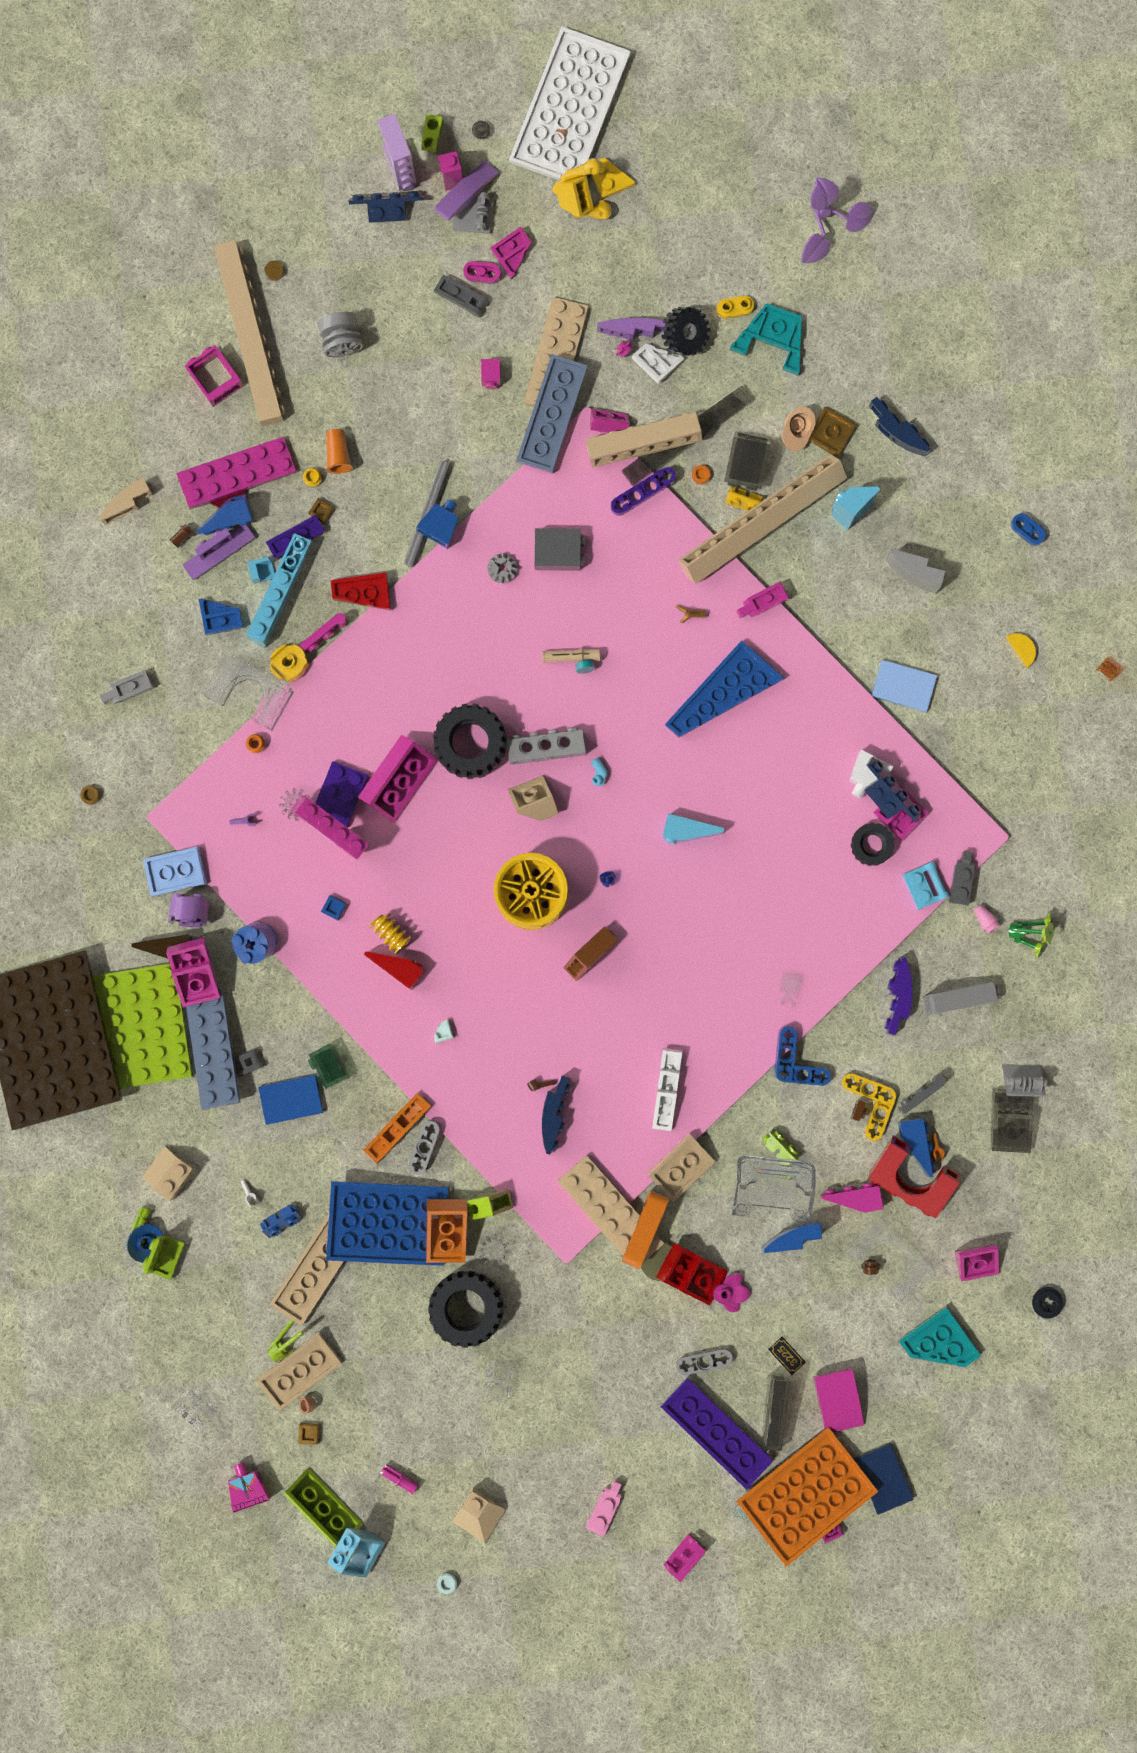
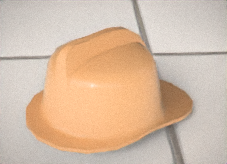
(798, 428)

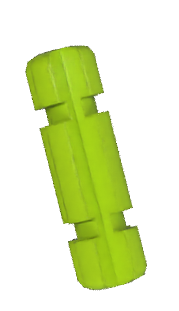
(141, 1219)

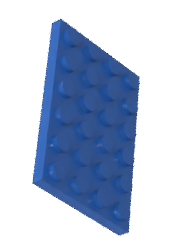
(379, 1222)

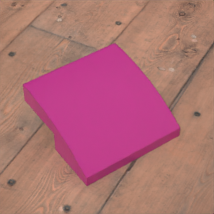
(901, 823)

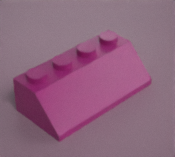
(397, 778)

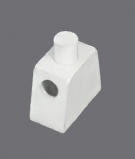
(861, 774)

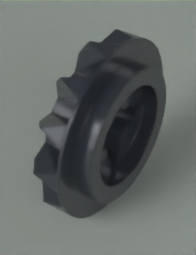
(1054, 1308)

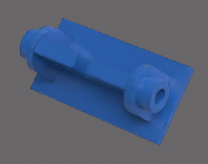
(273, 1226)

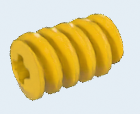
(390, 932)

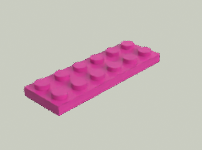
(236, 472)

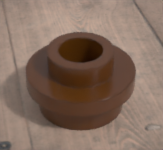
(871, 1267)

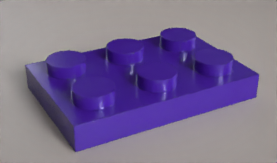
(341, 792)

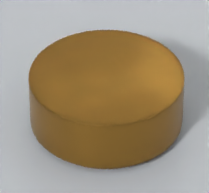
(274, 270)
(90, 795)

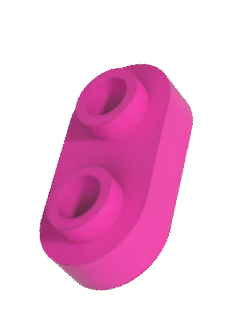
(482, 270)

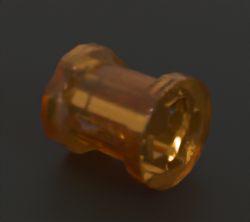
(1108, 669)

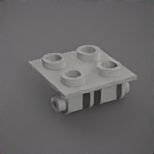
(476, 216)
(1024, 1080)

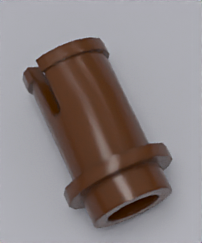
(182, 534)

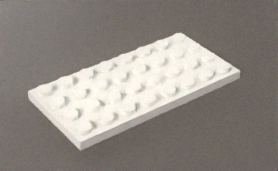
(570, 97)

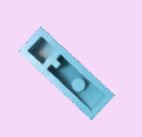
(684, 829)

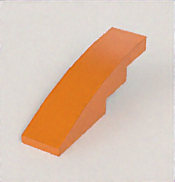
(396, 1128)

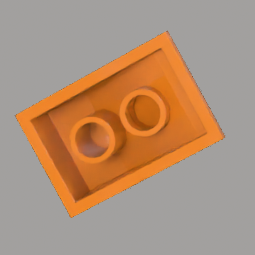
(446, 1231)

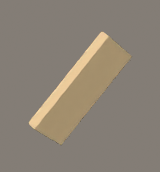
(299, 1371)

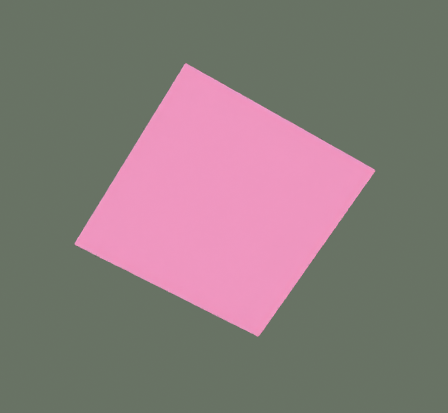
(694, 920)

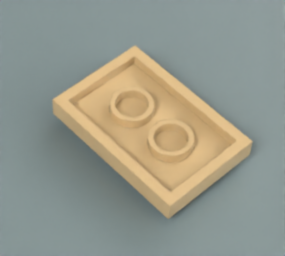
(681, 1167)

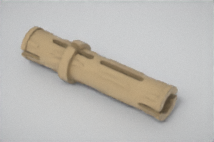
(571, 655)

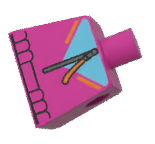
(246, 1488)

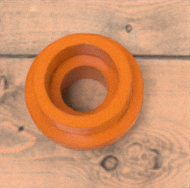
(255, 737)

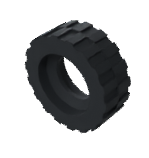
(879, 831)

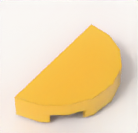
(1023, 648)

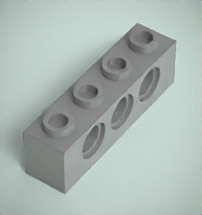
(517, 756)

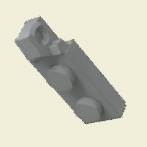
(128, 688)

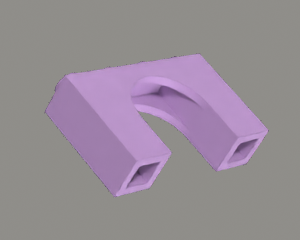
(397, 152)

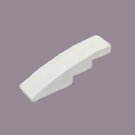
(667, 1089)

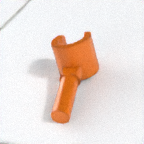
(937, 1150)

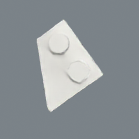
(656, 362)

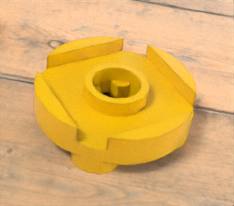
(295, 670)

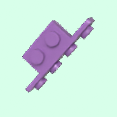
(217, 549)

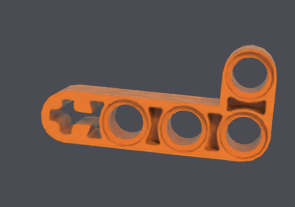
(645, 1229)

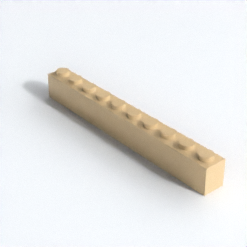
(248, 333)
(762, 519)

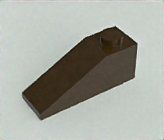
(159, 946)

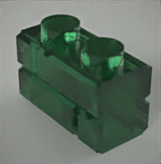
(327, 1066)

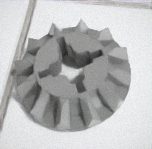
(502, 577)

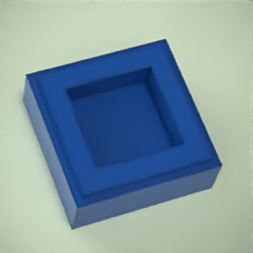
(333, 907)

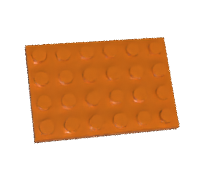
(806, 1496)

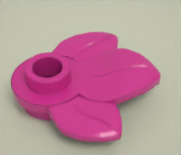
(734, 1292)

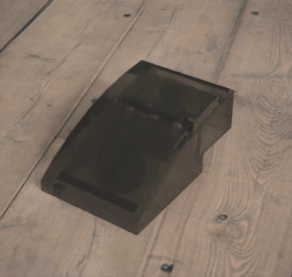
(1011, 1122)

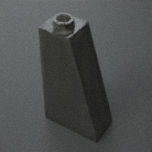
(775, 1413)

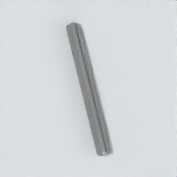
(432, 499)

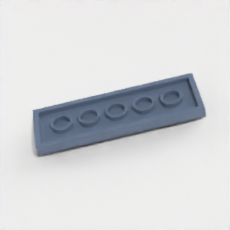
(552, 413)
(213, 1053)

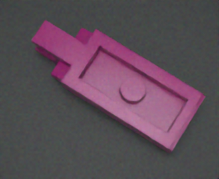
(763, 601)

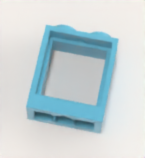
(360, 1564)

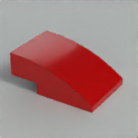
(691, 1274)

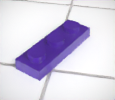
(308, 529)

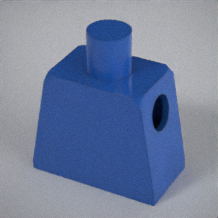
(439, 523)

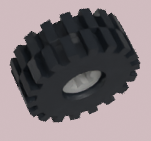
(674, 331)

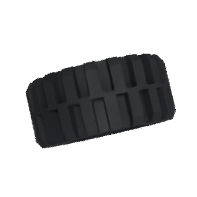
(463, 716)
(465, 1335)

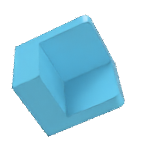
(261, 570)

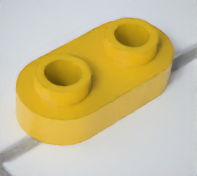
(736, 309)

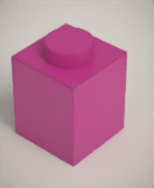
(490, 373)

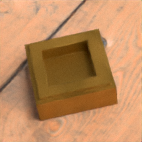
(321, 510)
(308, 1433)

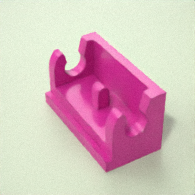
(684, 1558)

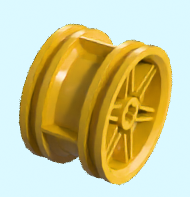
(549, 873)

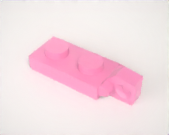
(605, 1509)

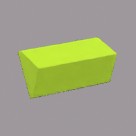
(321, 1506)

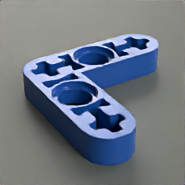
(792, 1069)

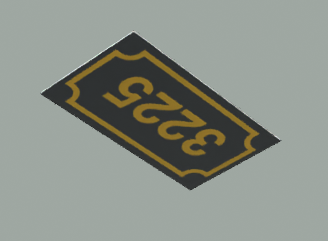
(787, 1355)

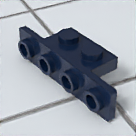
(386, 207)
(888, 794)

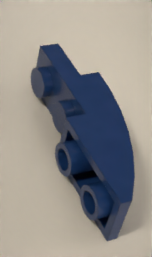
(902, 435)
(551, 1122)

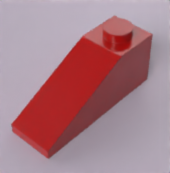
(400, 968)

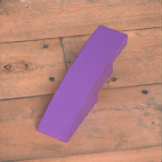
(468, 188)
(628, 327)

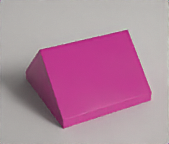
(977, 1262)

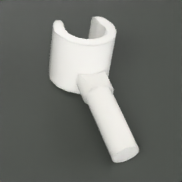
(249, 1196)

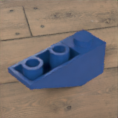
(232, 512)
(914, 1134)

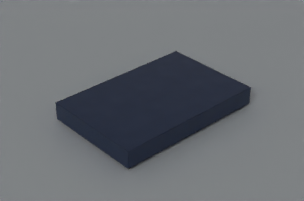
(886, 1476)

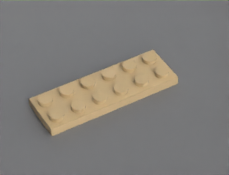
(559, 337)
(604, 1205)
(307, 1279)

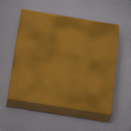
(831, 432)

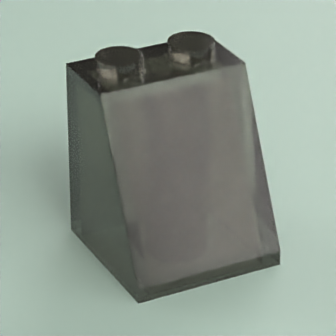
(747, 461)

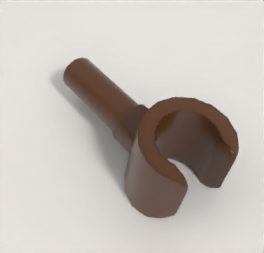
(534, 1085)

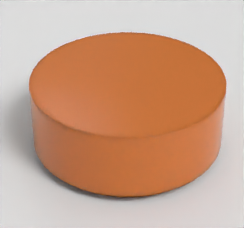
(701, 474)

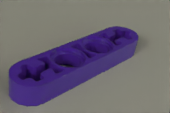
(644, 493)

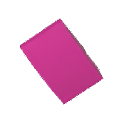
(193, 972)
(838, 1400)

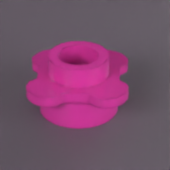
(624, 348)

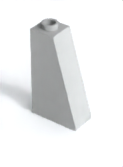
(961, 998)

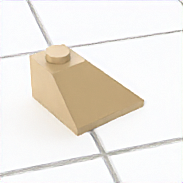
(533, 799)
(479, 1515)

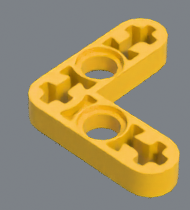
(879, 1102)

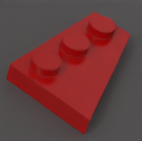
(363, 590)

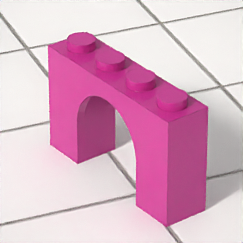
(329, 826)

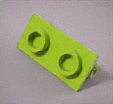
(776, 1141)

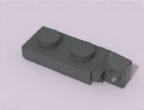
(962, 880)

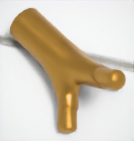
(689, 613)

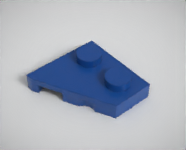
(219, 618)

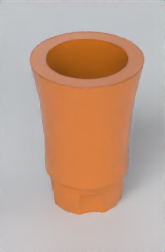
(337, 452)

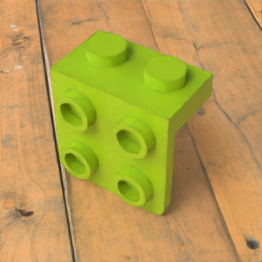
(163, 1257)

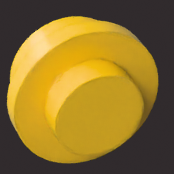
(312, 477)

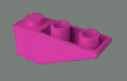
(862, 1199)

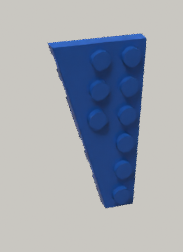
(730, 684)

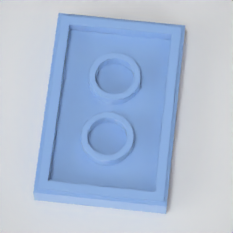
(904, 686)
(175, 871)

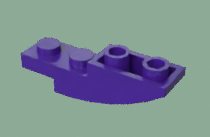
(902, 989)

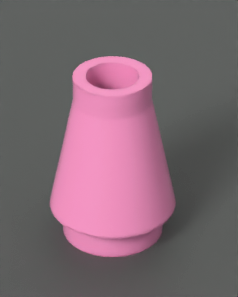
(986, 919)

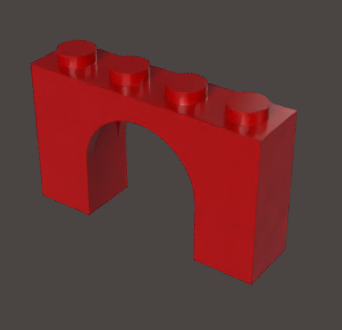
(929, 1198)

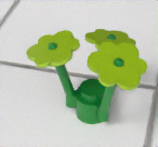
(1019, 930)

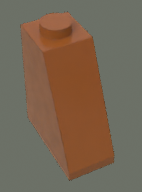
(590, 953)

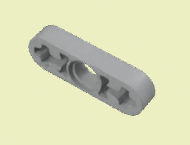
(424, 1132)
(702, 1369)

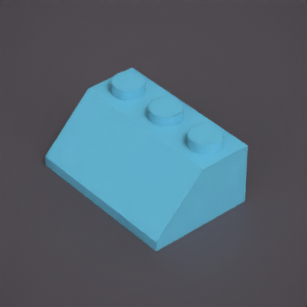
(853, 504)

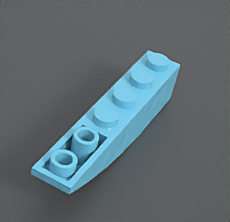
(279, 591)

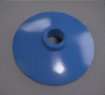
(141, 1251)

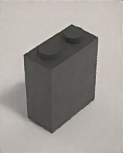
(558, 549)

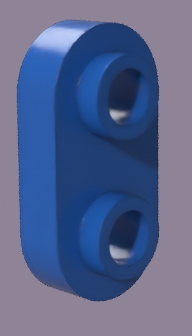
(1029, 527)

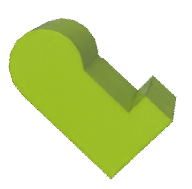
(432, 133)

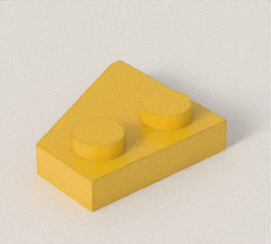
(611, 180)

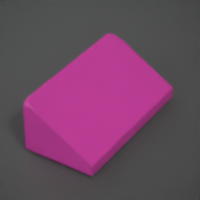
(608, 421)

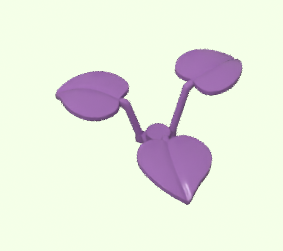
(823, 194)

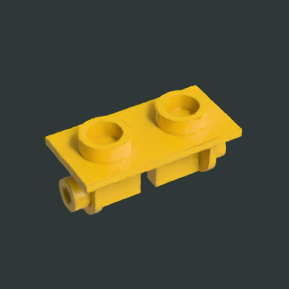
(737, 498)

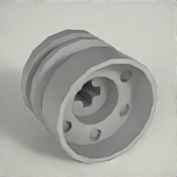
(340, 334)

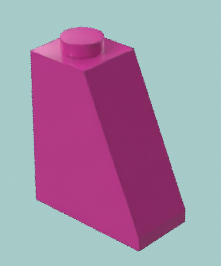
(450, 169)

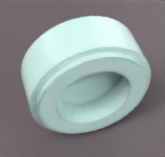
(446, 1583)

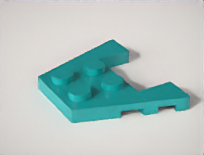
(777, 329)

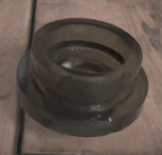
(481, 134)

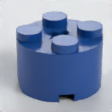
(254, 942)

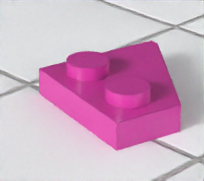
(511, 250)

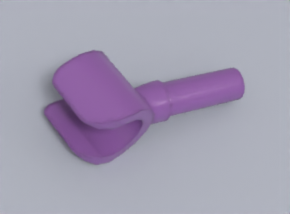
(243, 820)

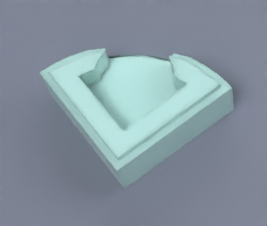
(443, 1032)

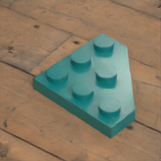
(940, 1341)

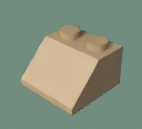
(168, 1173)

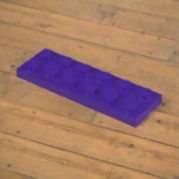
(716, 1433)

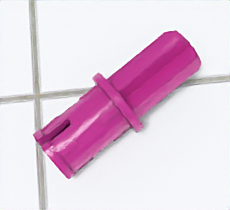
(399, 1479)

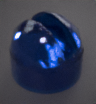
(607, 878)

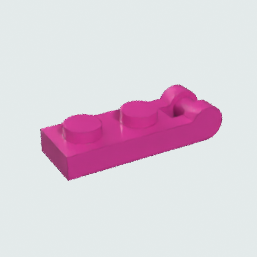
(324, 632)

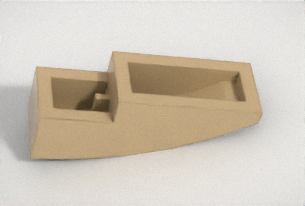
(125, 501)

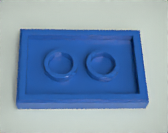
(290, 1099)

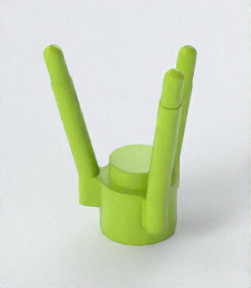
(278, 1350)

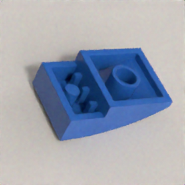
(793, 1238)

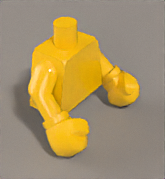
(575, 195)

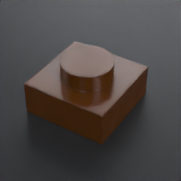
(859, 1111)

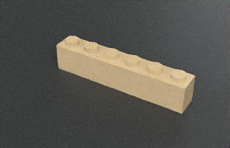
(643, 439)

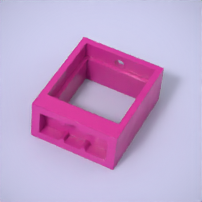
(226, 388)

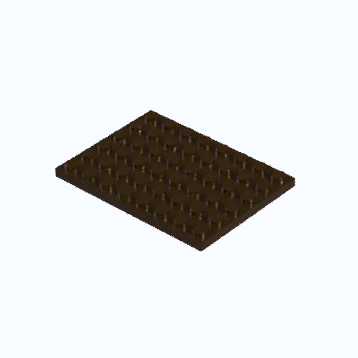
(53, 1042)

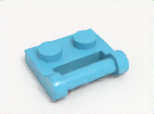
(919, 886)

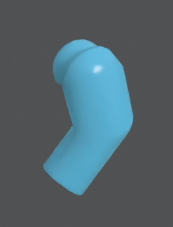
(600, 774)

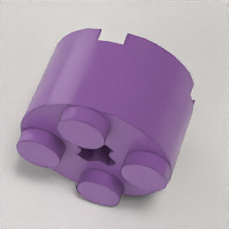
(188, 910)

